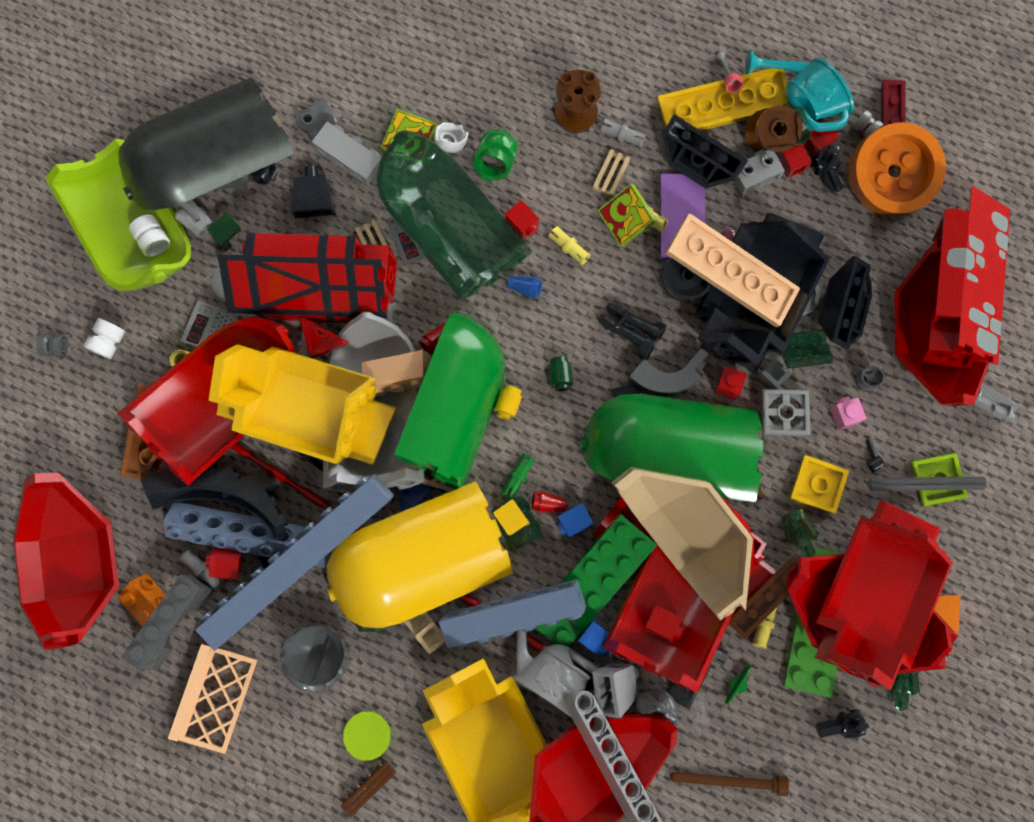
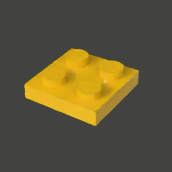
(819, 484)

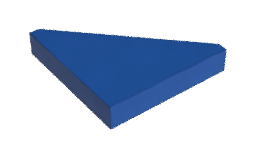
(413, 496)

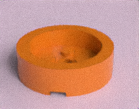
(915, 156)

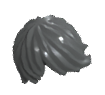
(657, 702)

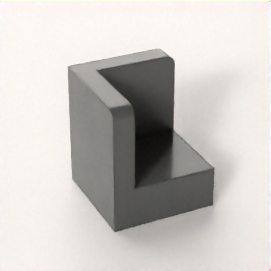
(773, 376)

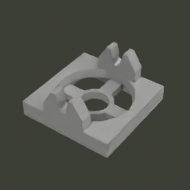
(803, 412)

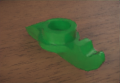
(738, 685)

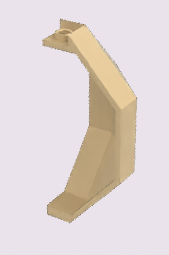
(694, 533)

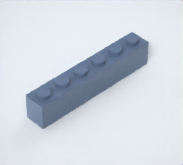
(513, 614)

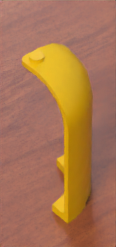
(417, 560)

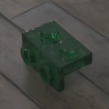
(807, 349)
(525, 534)

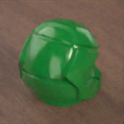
(498, 145)

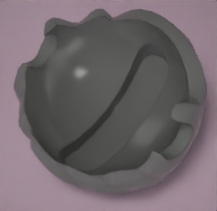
(314, 657)

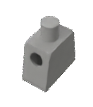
(615, 688)

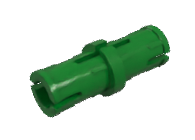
(517, 476)

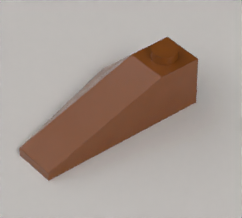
(136, 456)

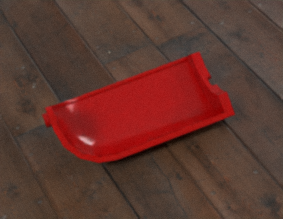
(176, 408)
(663, 585)

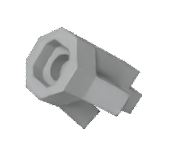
(193, 218)

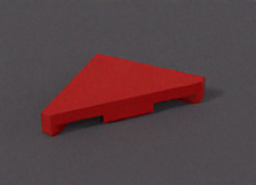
(319, 339)

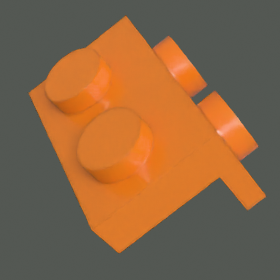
(141, 597)

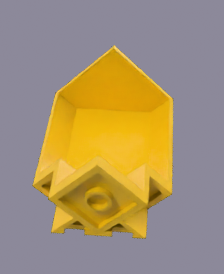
(300, 403)
(484, 743)

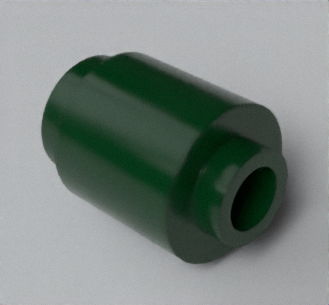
(560, 373)

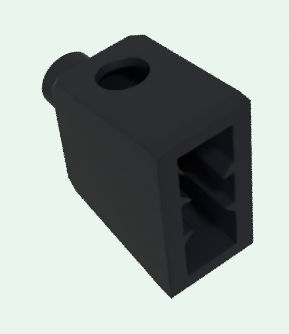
(312, 195)

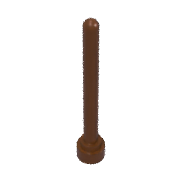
(777, 785)

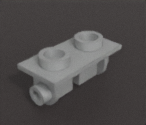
(996, 404)

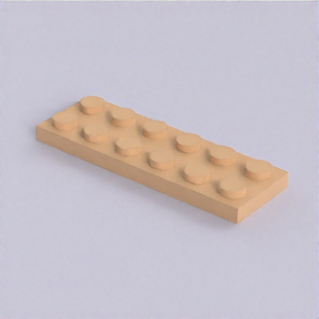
(732, 270)

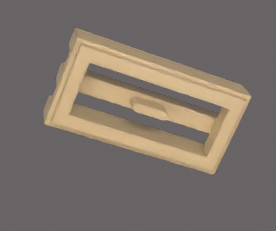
(618, 157)
(366, 227)

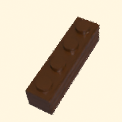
(364, 792)

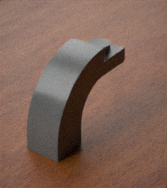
(668, 384)

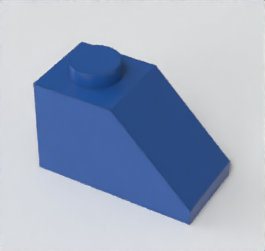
(594, 638)

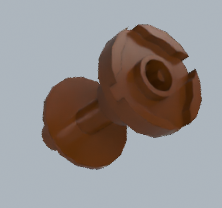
(577, 100)
(773, 129)

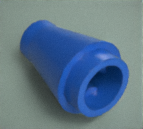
(527, 286)

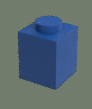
(574, 521)

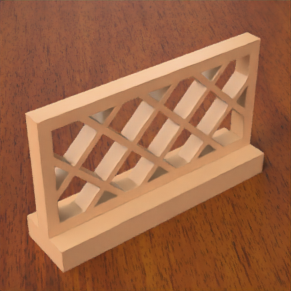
(192, 693)

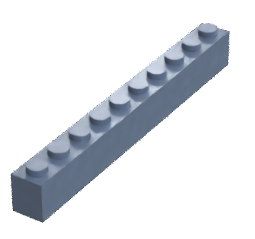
(295, 561)

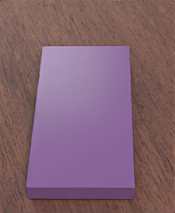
(677, 199)

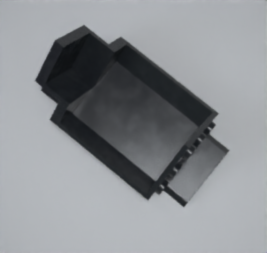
(736, 331)

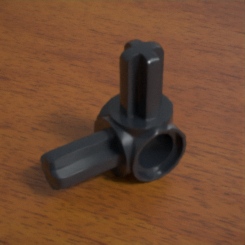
(826, 165)
(847, 724)

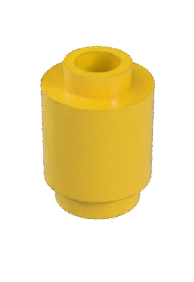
(508, 402)

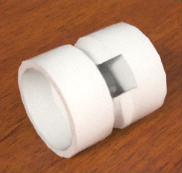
(149, 235)
(104, 338)

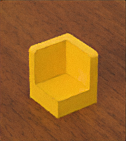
(511, 517)

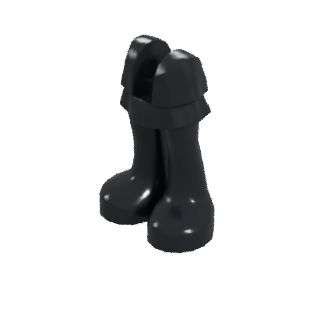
(644, 344)

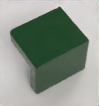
(224, 230)

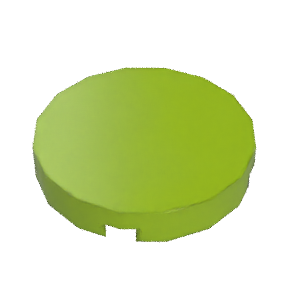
(367, 735)

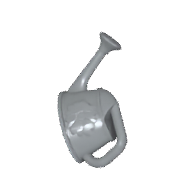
(552, 672)

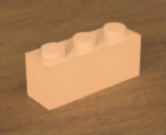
(398, 371)

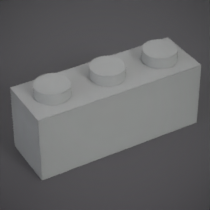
(347, 152)

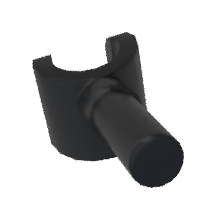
(876, 462)

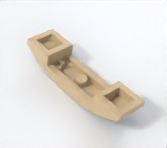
(426, 631)

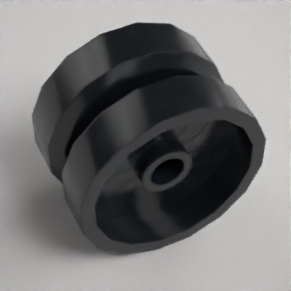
(679, 288)

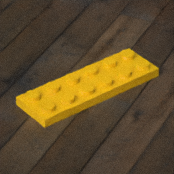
(714, 106)

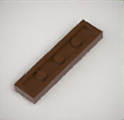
(763, 601)

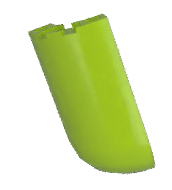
(101, 218)

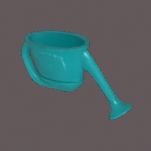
(815, 88)

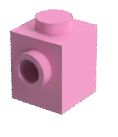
(847, 412)

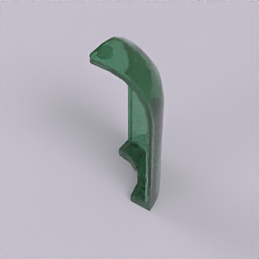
(467, 234)

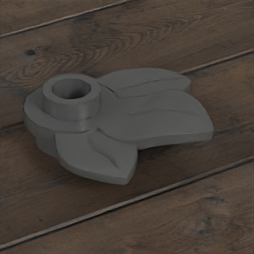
(319, 116)

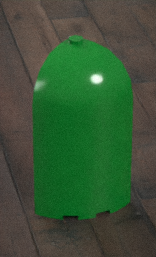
(454, 402)
(678, 440)

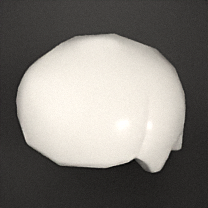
(445, 132)

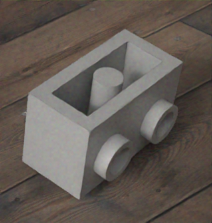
(759, 171)

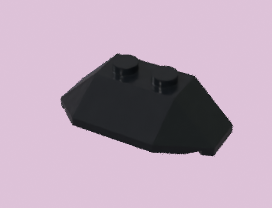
(700, 155)
(847, 303)

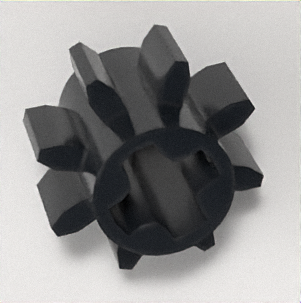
(265, 175)

